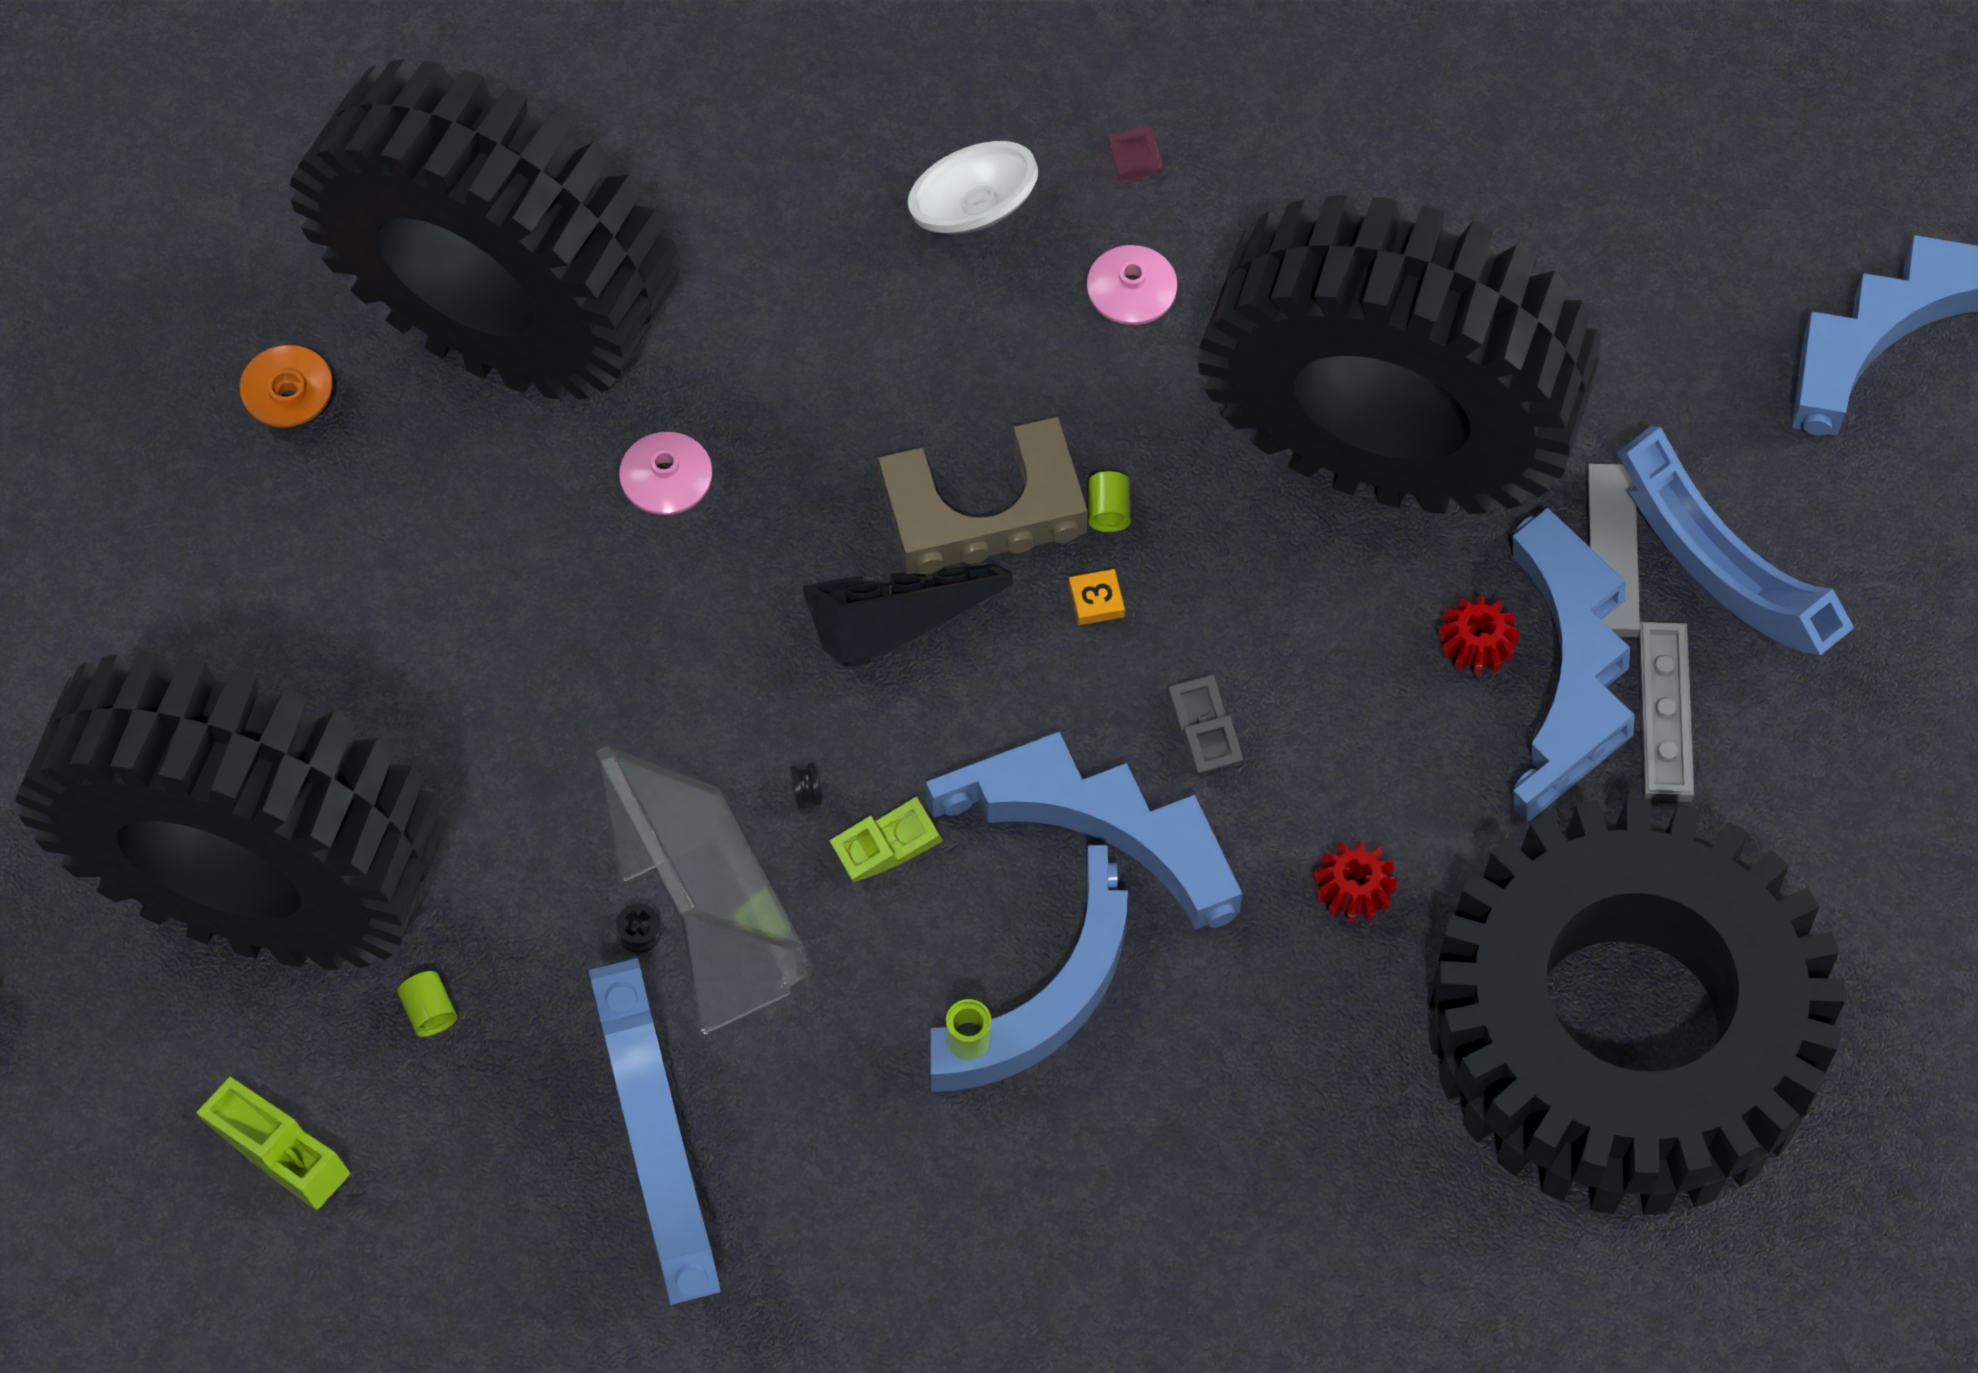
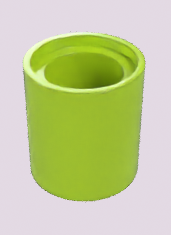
(1109, 501)
(427, 1004)
(968, 1046)

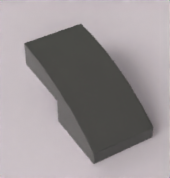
(1204, 724)

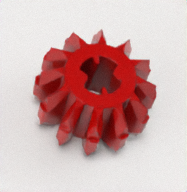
(1495, 639)
(1362, 868)

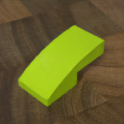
(887, 842)

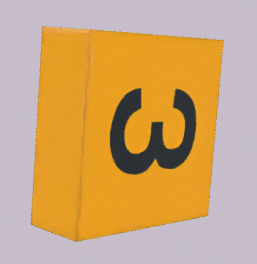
(1096, 597)

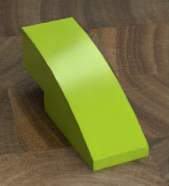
(274, 1143)

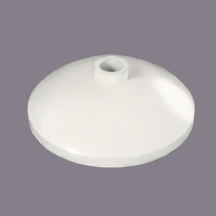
(973, 187)

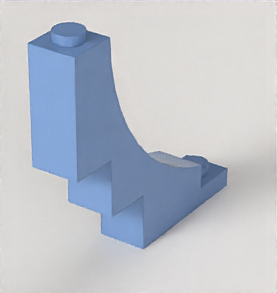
(1836, 350)
(1585, 716)
(1045, 787)
(654, 1132)

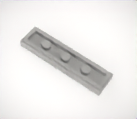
(1614, 538)
(1665, 712)

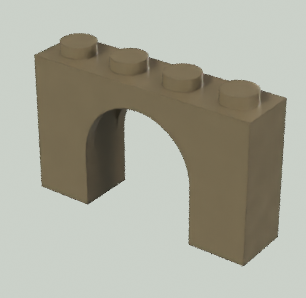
(937, 536)

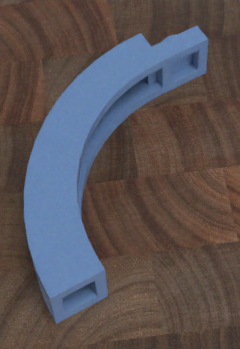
(1737, 577)
(1061, 1008)

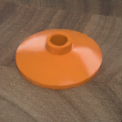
(285, 370)

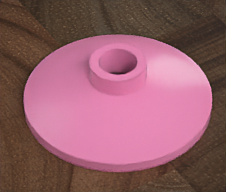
(1132, 300)
(669, 489)

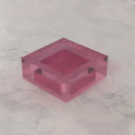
(1135, 153)

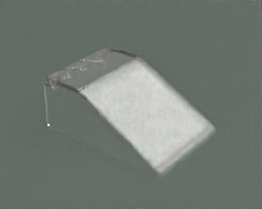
(732, 922)

